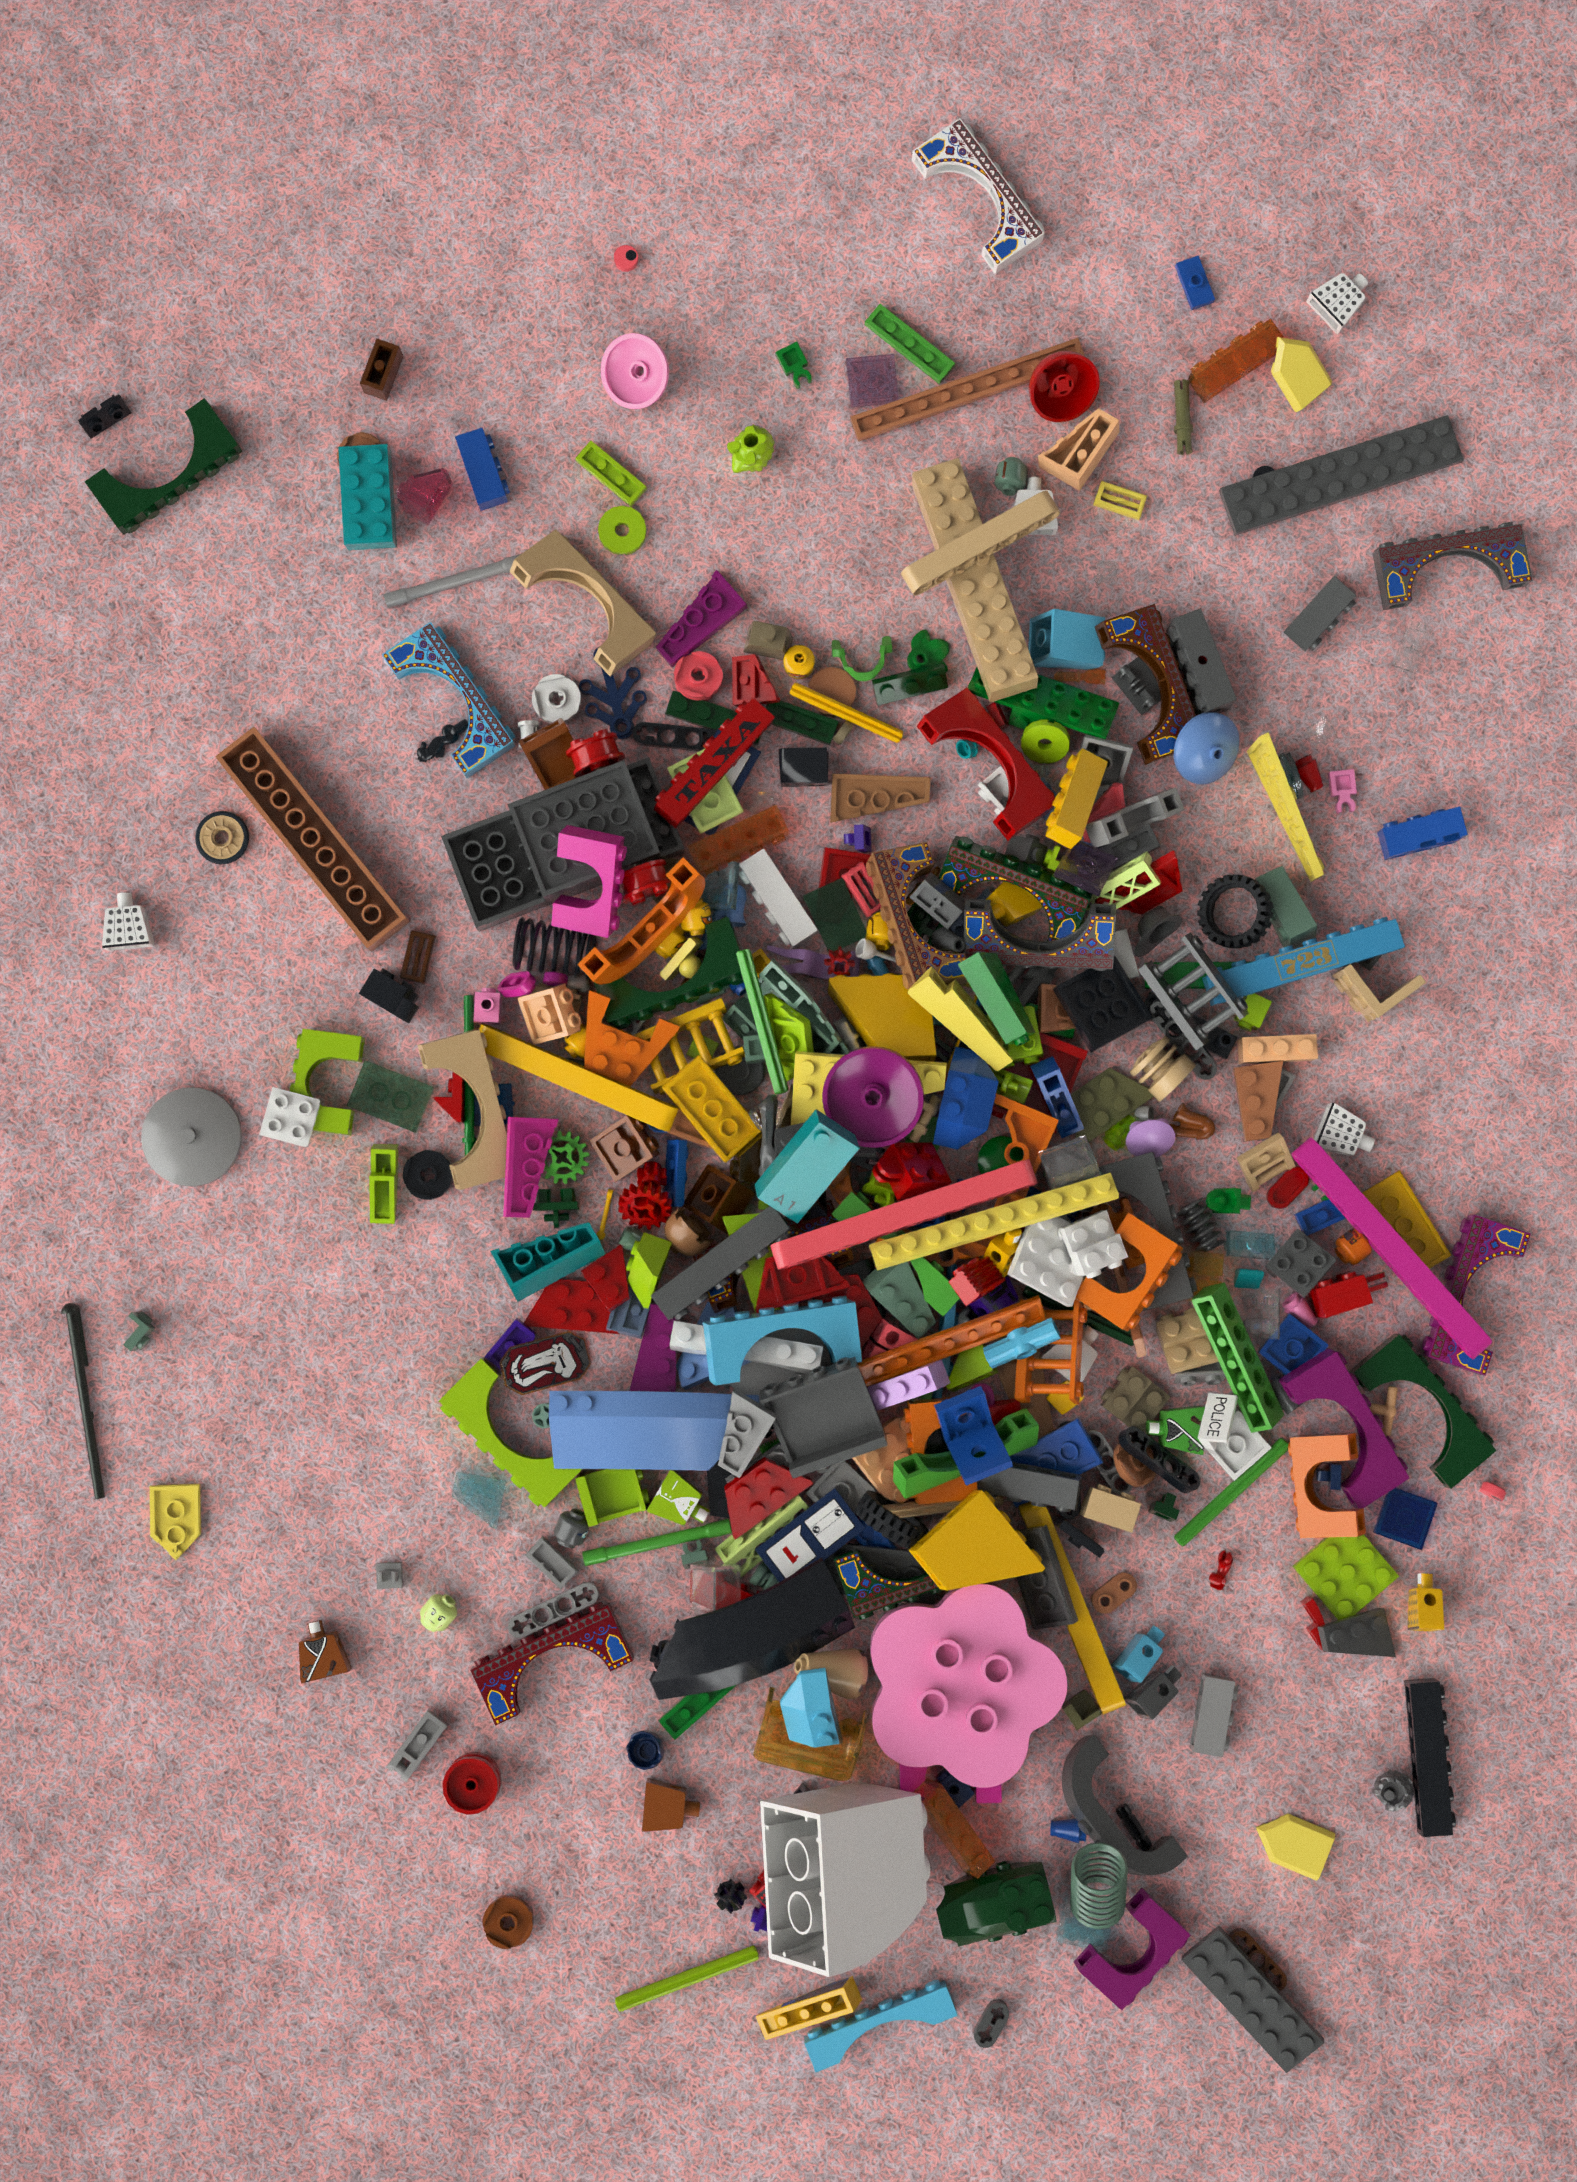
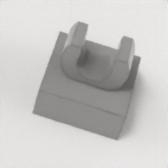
(389, 1575)

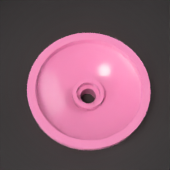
(622, 371)

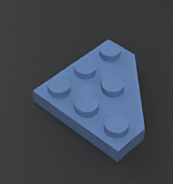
(694, 1367)

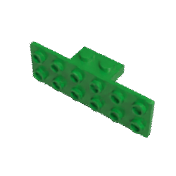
(1057, 703)

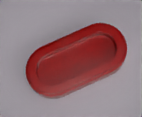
(1287, 1188)

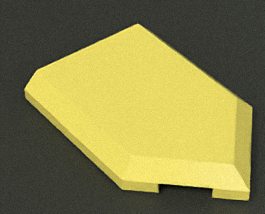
(1299, 372)
(175, 1516)
(1297, 1844)

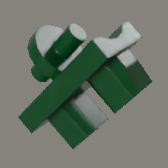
(544, 1203)

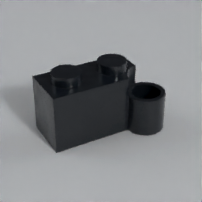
(391, 995)

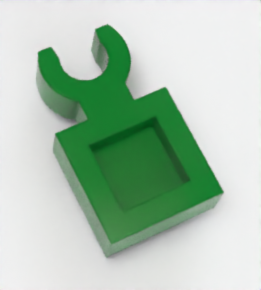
(793, 361)

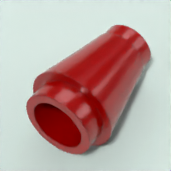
(1309, 773)

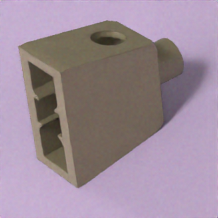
(768, 640)

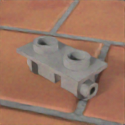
(1210, 1373)

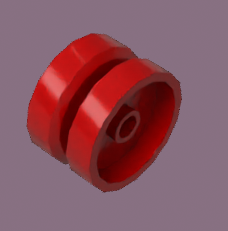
(464, 1796)

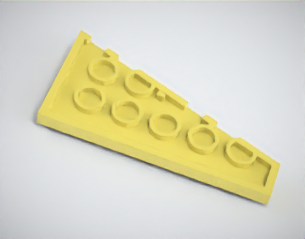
(1283, 800)
(813, 1068)

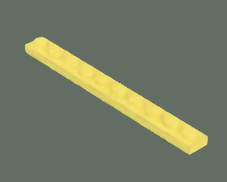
(993, 1221)

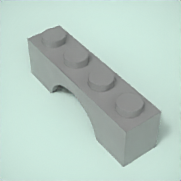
(1133, 817)

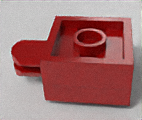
(911, 1169)
(1344, 1294)

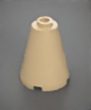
(844, 1669)

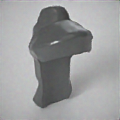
(768, 1111)

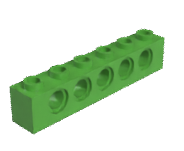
(1237, 1357)

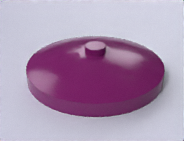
(874, 1095)

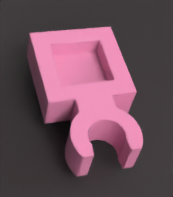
(1342, 785)

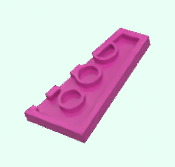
(525, 1161)

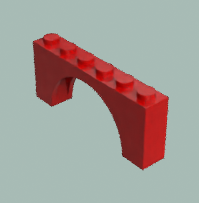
(967, 719)

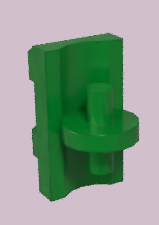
(1227, 1201)

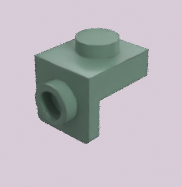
(139, 1337)

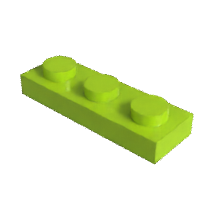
(610, 473)

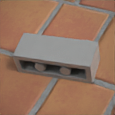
(1213, 1715)

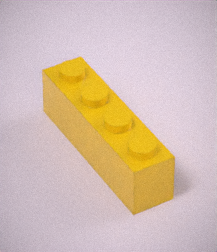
(1076, 798)

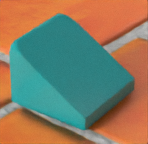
(1248, 1278)

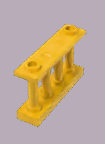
(691, 1021)

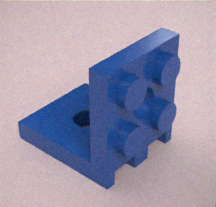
(972, 1434)

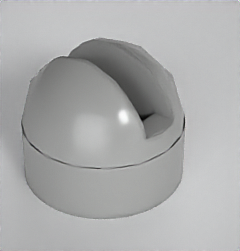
(1144, 1113)

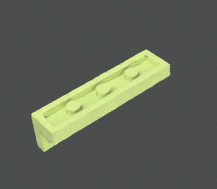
(1121, 876)
(744, 1547)

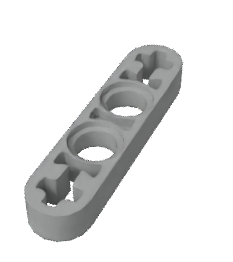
(553, 1609)

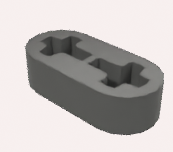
(996, 2026)

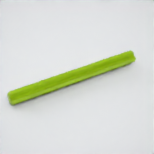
(686, 1978)

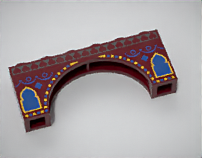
(593, 1631)

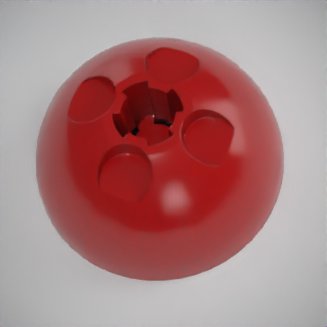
(1063, 386)

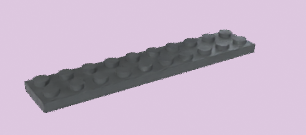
(1341, 475)

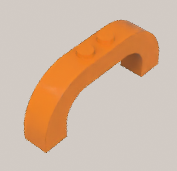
(651, 931)

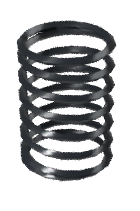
(519, 942)

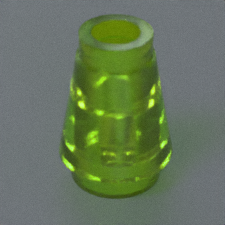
(1116, 1135)

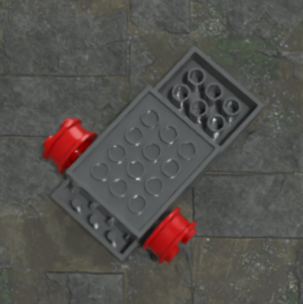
(512, 860)

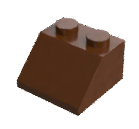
(717, 1196)

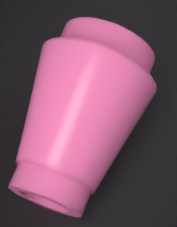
(1300, 1309)

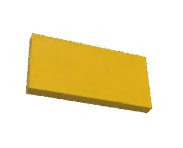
(711, 1108)
(1405, 1214)

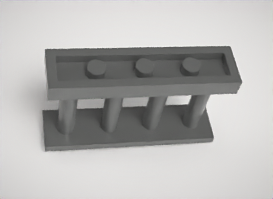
(1169, 993)

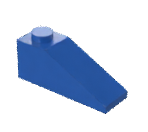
(1057, 1096)

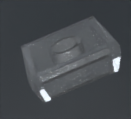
(1069, 1163)
(713, 1587)

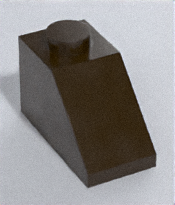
(747, 1161)

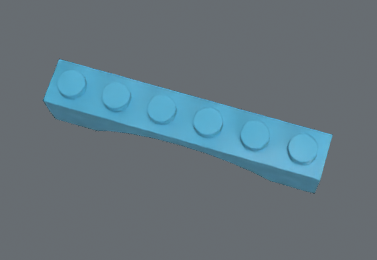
(927, 2005)

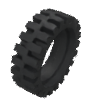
(1207, 908)
(902, 1531)

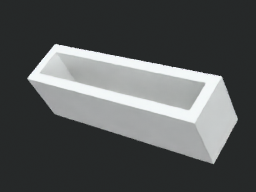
(777, 898)

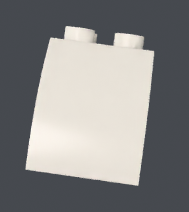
(842, 1873)

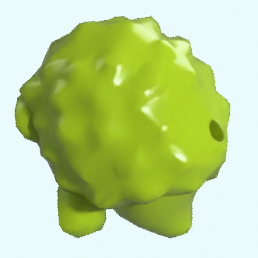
(751, 449)

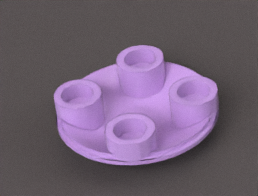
(1149, 1137)

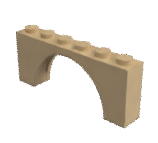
(558, 560)

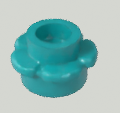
(966, 748)

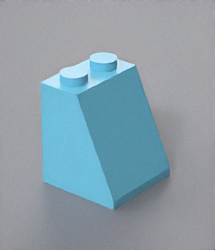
(1065, 640)

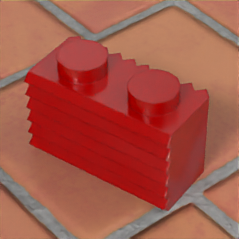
(975, 1279)

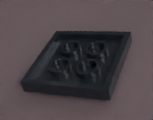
(1102, 1005)

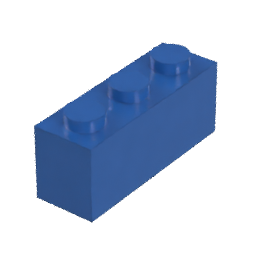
(482, 468)

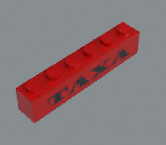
(714, 762)

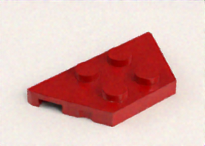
(1169, 875)
(797, 1282)
(569, 1307)
(867, 1312)
(760, 1493)

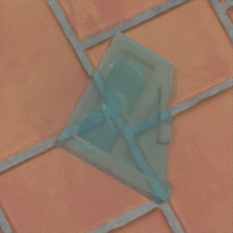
(722, 888)

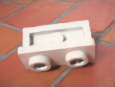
(995, 789)

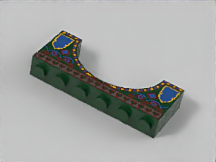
(973, 863)
(872, 1591)

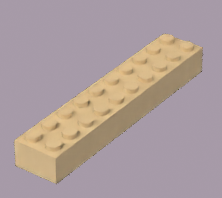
(978, 590)

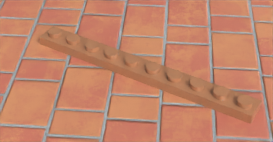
(953, 394)

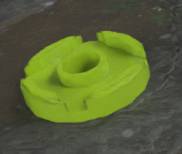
(622, 516)
(1045, 752)

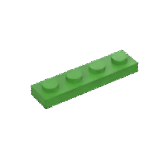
(909, 343)

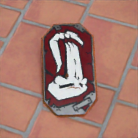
(544, 1363)

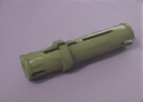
(1183, 427)

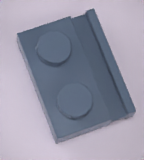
(629, 1317)

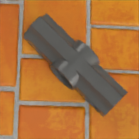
(1034, 977)

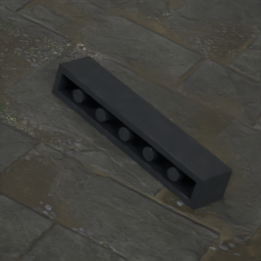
(1429, 1757)

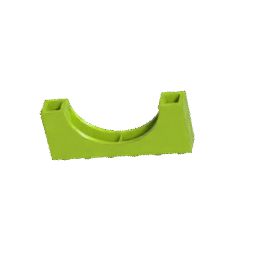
(470, 1406)

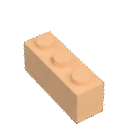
(1277, 1048)

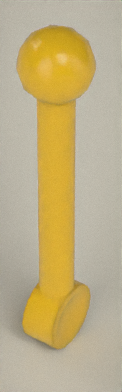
(601, 1234)

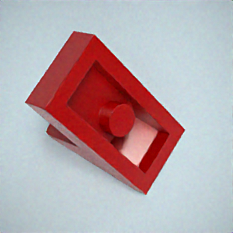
(454, 1105)

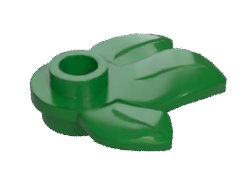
(929, 650)

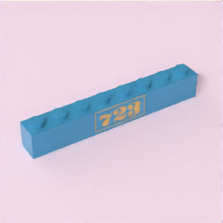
(1310, 959)

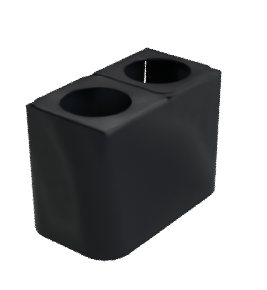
(803, 765)

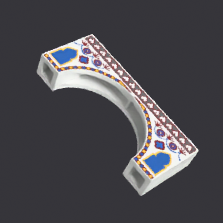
(959, 152)

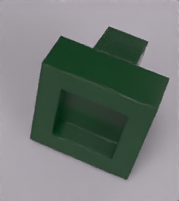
(1164, 1508)

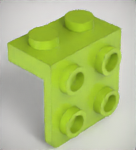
(1030, 1051)

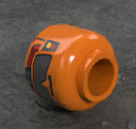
(1352, 1247)

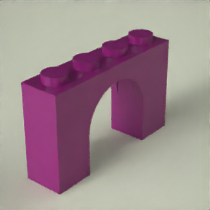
(1124, 1982)

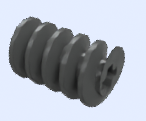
(1200, 1226)

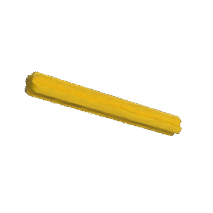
(846, 712)

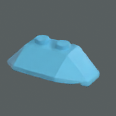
(810, 1710)

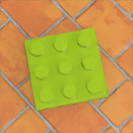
(1345, 1573)

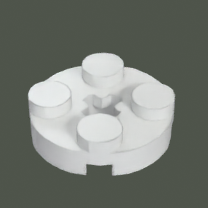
(544, 692)

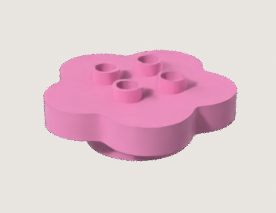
(963, 1684)

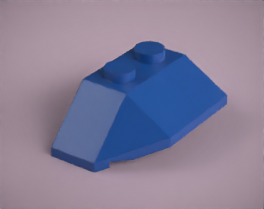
(965, 1100)

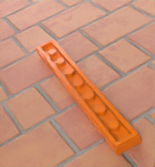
(952, 1341)

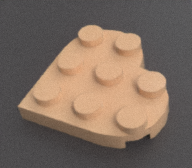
(879, 1463)

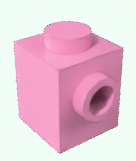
(488, 1007)

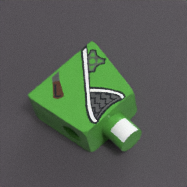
(1178, 1428)

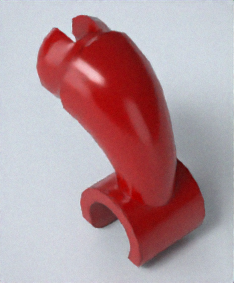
(1218, 1579)

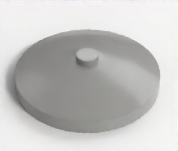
(191, 1137)

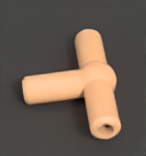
(1387, 1410)

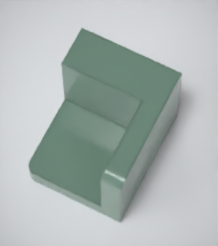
(753, 1050)

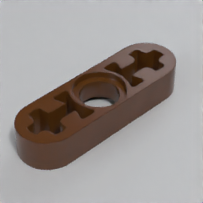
(1275, 1969)

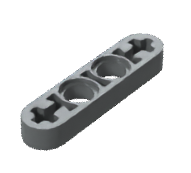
(1181, 1040)

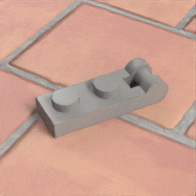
(417, 1744)

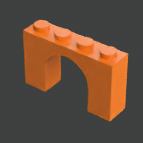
(1159, 1255)
(922, 1423)
(1315, 1517)

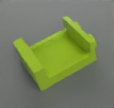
(611, 1494)

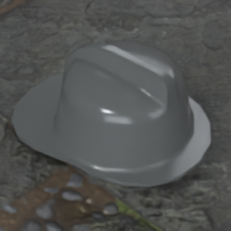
(1154, 928)

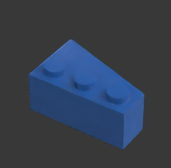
(1422, 833)

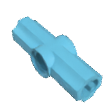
(1021, 1343)

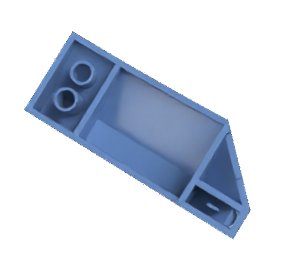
(637, 1429)

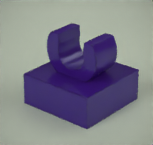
(860, 838)

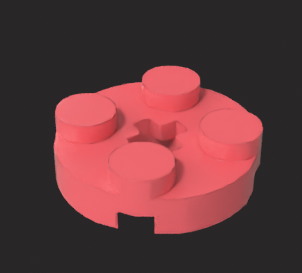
(691, 665)

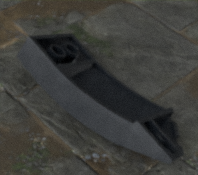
(753, 1635)

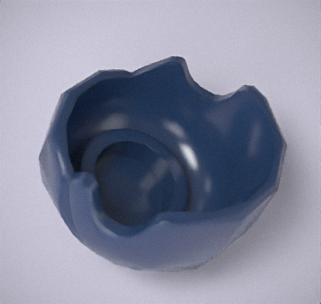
(645, 1749)

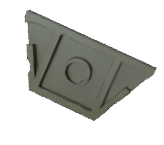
(1107, 1101)

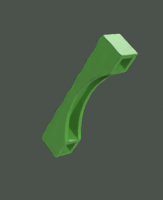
(934, 1283)
(924, 1471)

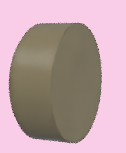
(843, 732)

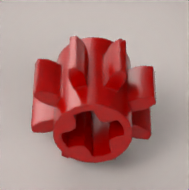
(839, 955)
(652, 1173)

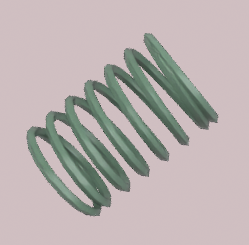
(1079, 1880)

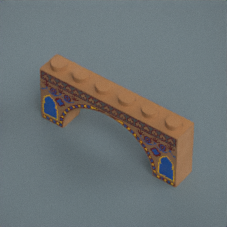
(892, 874)

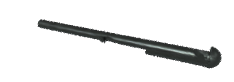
(80, 1361)

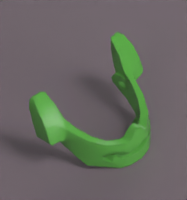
(885, 648)

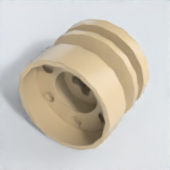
(1162, 1068)

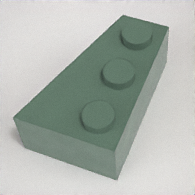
(1290, 917)
(901, 1296)

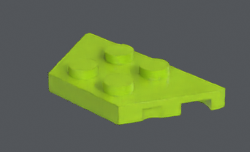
(790, 1031)

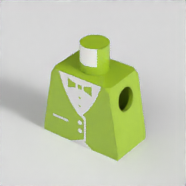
(678, 1500)

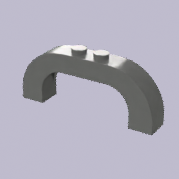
(1096, 1823)

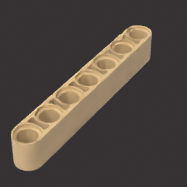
(980, 543)

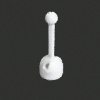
(866, 950)

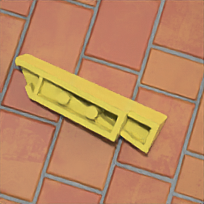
(961, 1016)

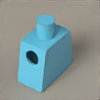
(1132, 1662)

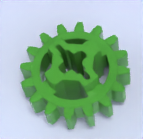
(570, 1148)

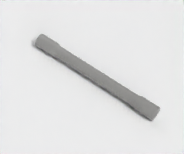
(407, 594)

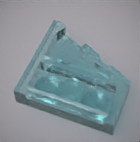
(480, 1495)

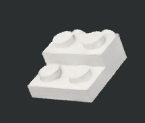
(1093, 1244)

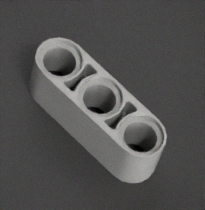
(1109, 1474)

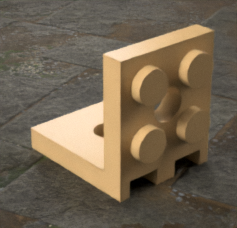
(1362, 997)

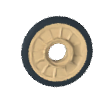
(211, 826)

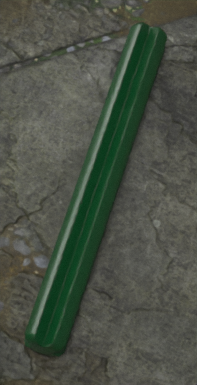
(1093, 1320)

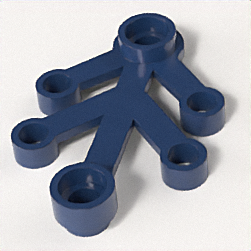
(615, 699)

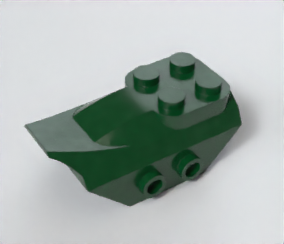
(996, 1903)

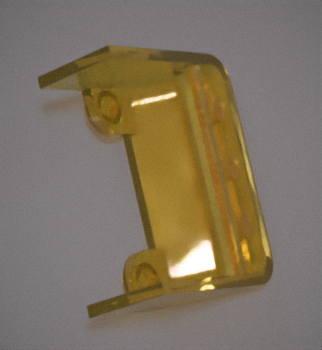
(829, 1761)

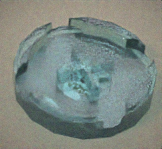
(1291, 773)

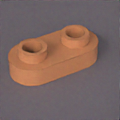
(1113, 1591)

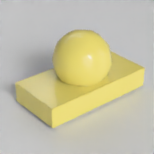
(684, 961)

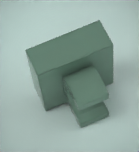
(698, 1556)

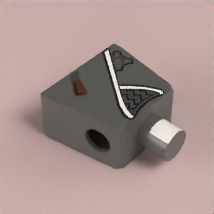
(1145, 1697)

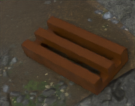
(413, 977)

